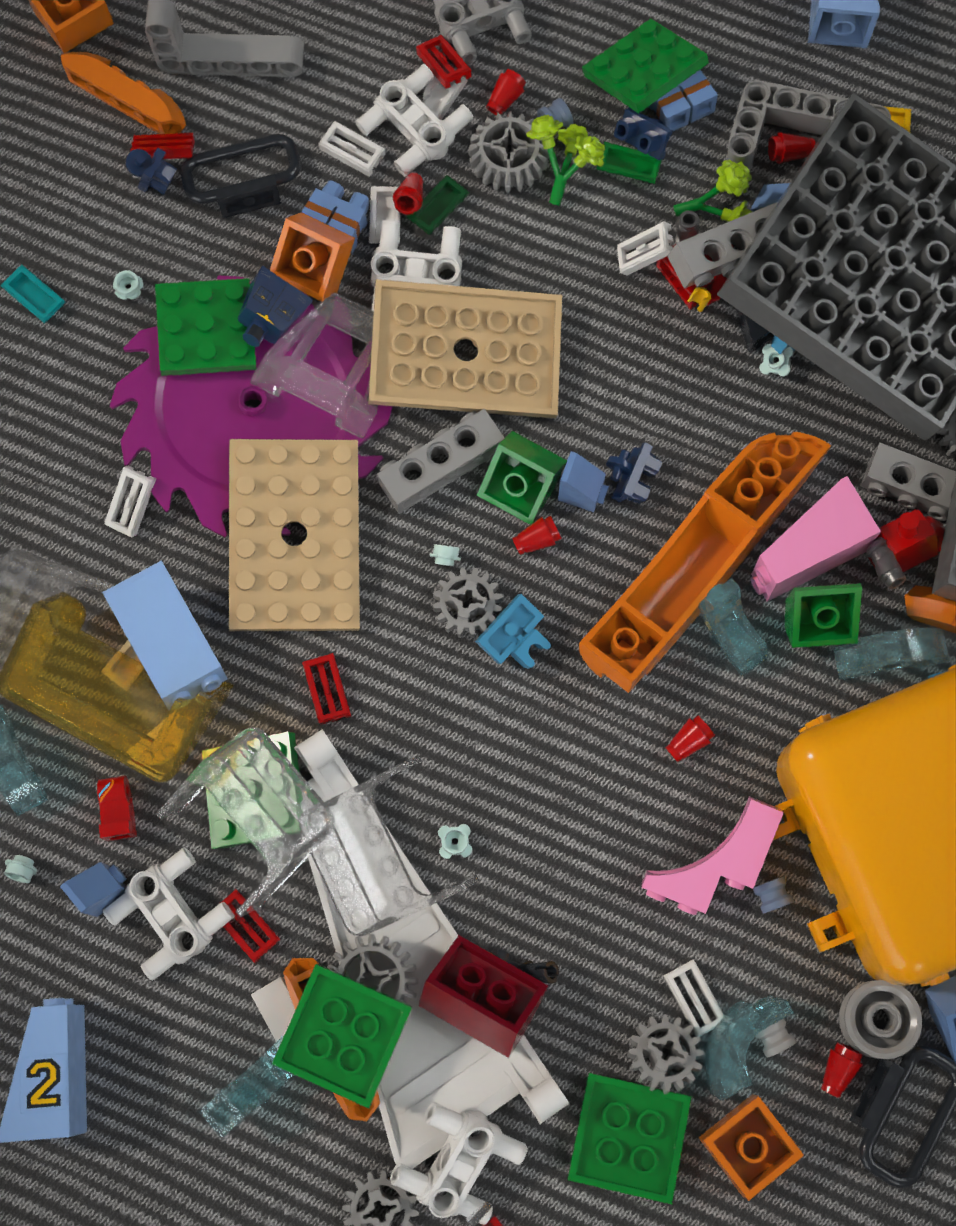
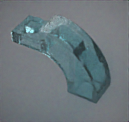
(731, 628)
(891, 650)
(18, 779)
(730, 1041)
(246, 1093)

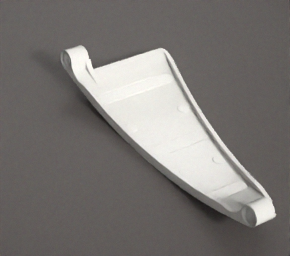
(431, 1056)

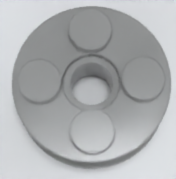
(903, 1017)

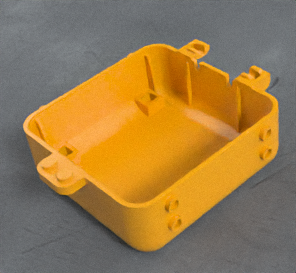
(883, 827)

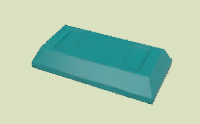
(33, 293)

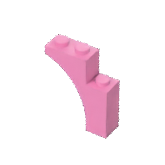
(736, 859)

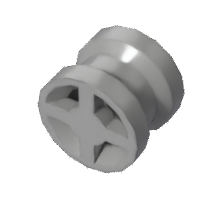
(776, 1038)

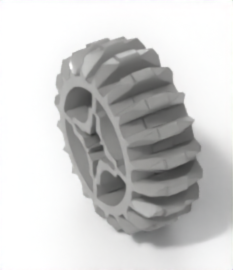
(490, 148)
(362, 951)

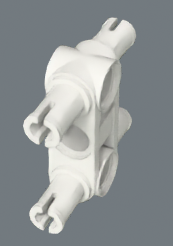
(414, 120)
(416, 266)
(168, 913)
(457, 1162)

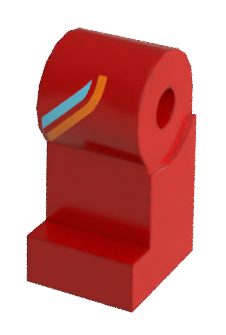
(116, 809)

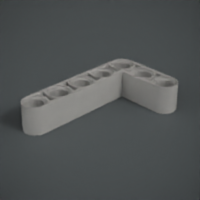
(218, 53)
(769, 111)

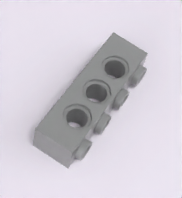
(689, 257)
(917, 473)
(406, 493)

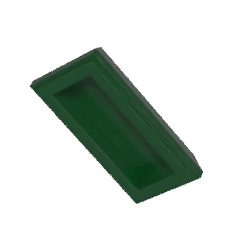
(438, 205)

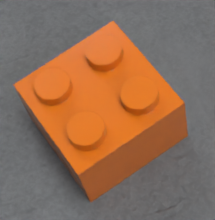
(72, 20)
(311, 256)
(751, 1146)

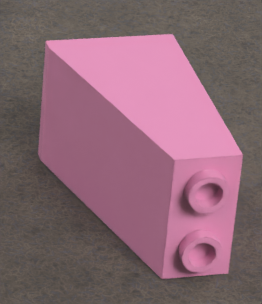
(820, 540)

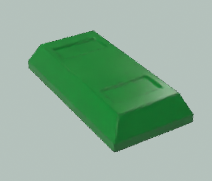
(629, 163)

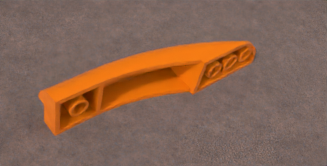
(699, 556)

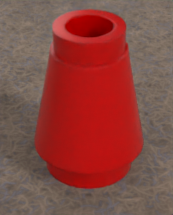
(506, 91)
(789, 147)
(409, 194)
(537, 536)
(690, 738)
(840, 1069)

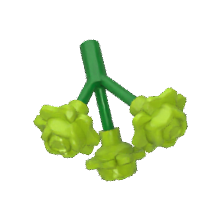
(574, 139)
(733, 179)

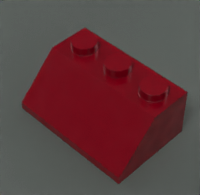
(482, 995)

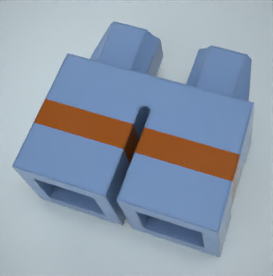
(686, 102)
(337, 213)

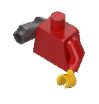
(687, 227)
(904, 545)

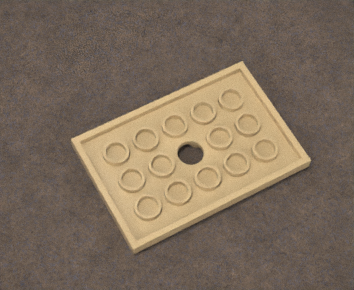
(514, 340)
(285, 584)

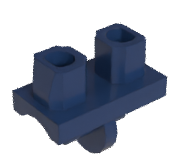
(643, 133)
(153, 171)
(627, 472)

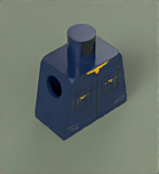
(270, 308)

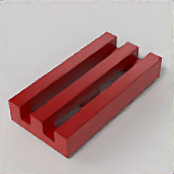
(449, 75)
(175, 145)
(333, 715)
(264, 947)

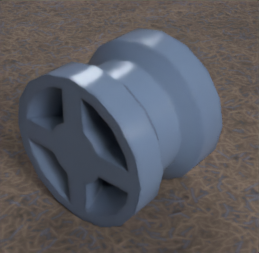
(559, 111)
(773, 895)

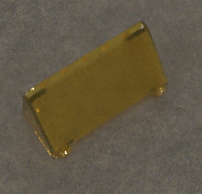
(101, 692)

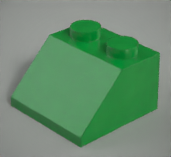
(521, 477)
(823, 615)

